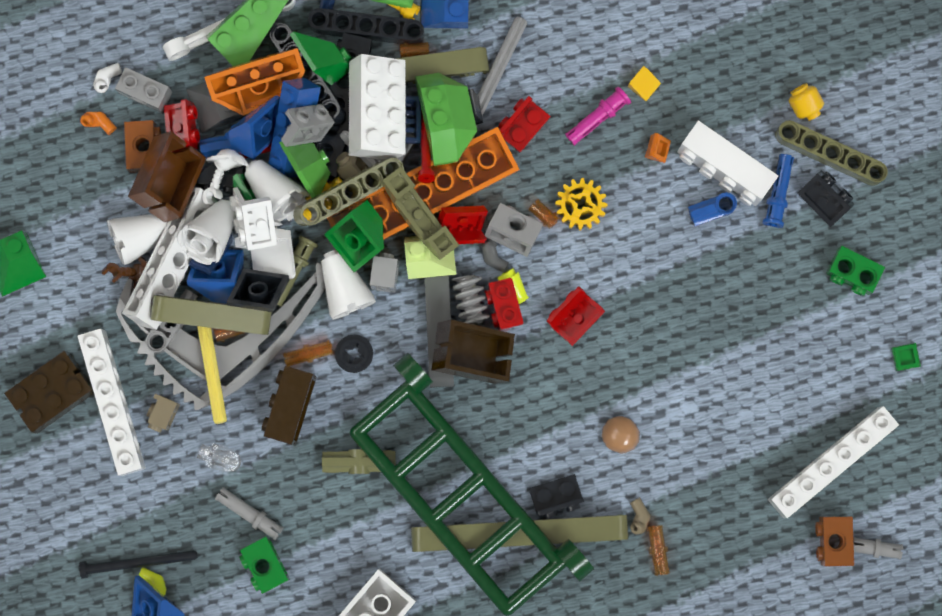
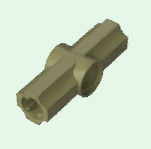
(351, 461)

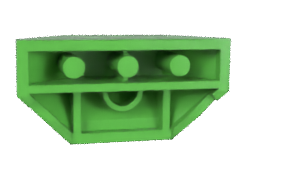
(446, 116)

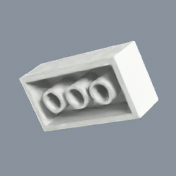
(376, 107)
(726, 164)
(380, 598)

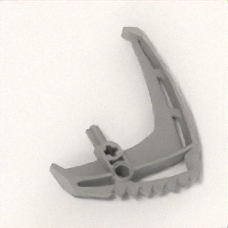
(188, 351)

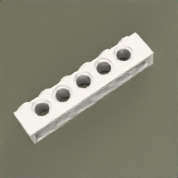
(166, 264)
(111, 402)
(833, 462)

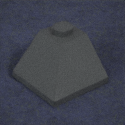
(210, 114)

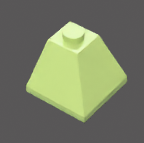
(423, 263)

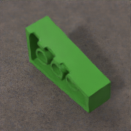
(245, 29)

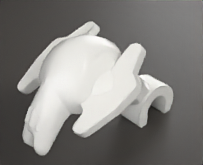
(224, 161)

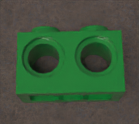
(856, 265)

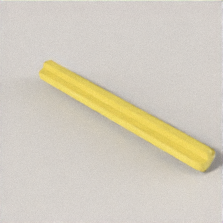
(212, 375)

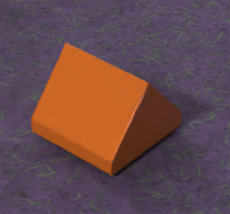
(658, 148)

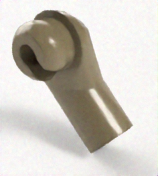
(641, 517)

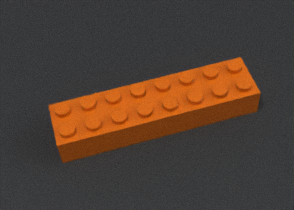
(480, 165)

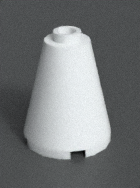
(282, 191)
(208, 233)
(135, 235)
(343, 287)

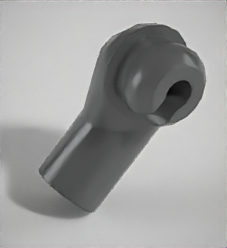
(491, 257)

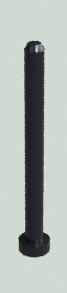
(86, 569)

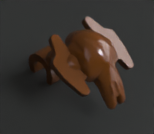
(132, 272)

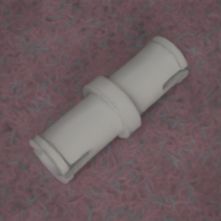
(878, 548)

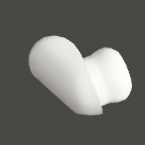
(104, 77)

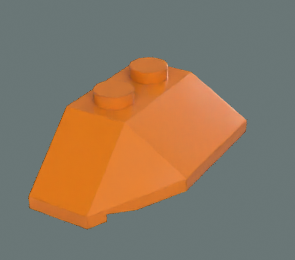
(254, 82)

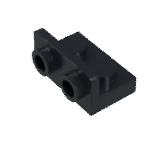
(826, 197)
(556, 496)

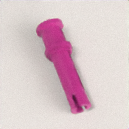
(606, 109)

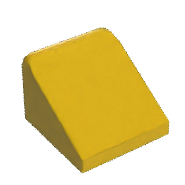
(644, 83)

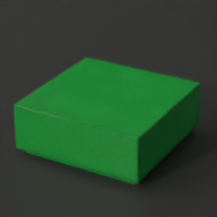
(906, 357)

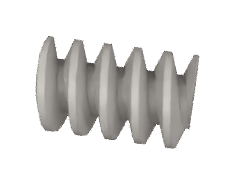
(470, 299)

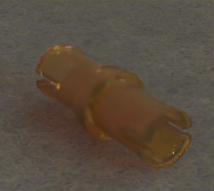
(308, 353)
(658, 550)

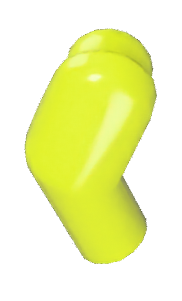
(154, 579)

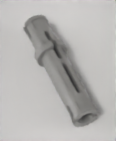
(250, 514)

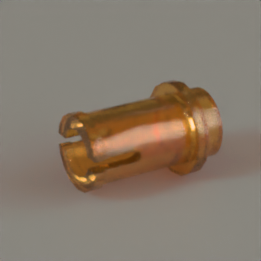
(413, 49)
(544, 214)
(221, 334)

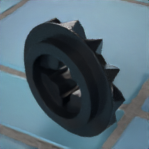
(349, 343)

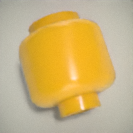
(806, 102)

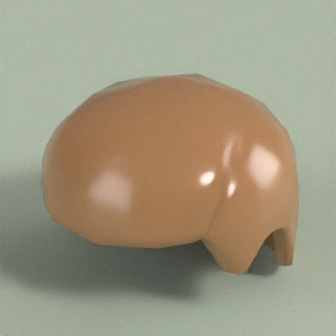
(620, 434)

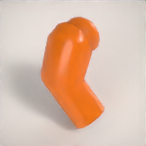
(98, 119)

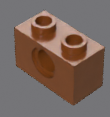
(135, 134)
(844, 553)

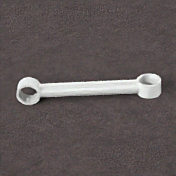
(181, 46)

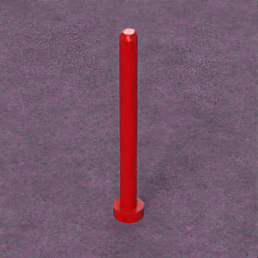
(425, 175)

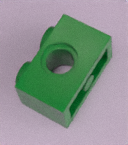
(264, 550)

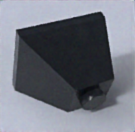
(258, 290)

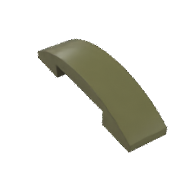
(417, 214)

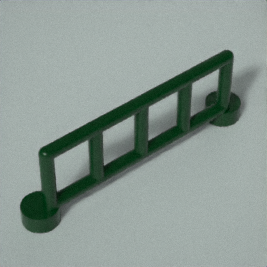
(564, 556)

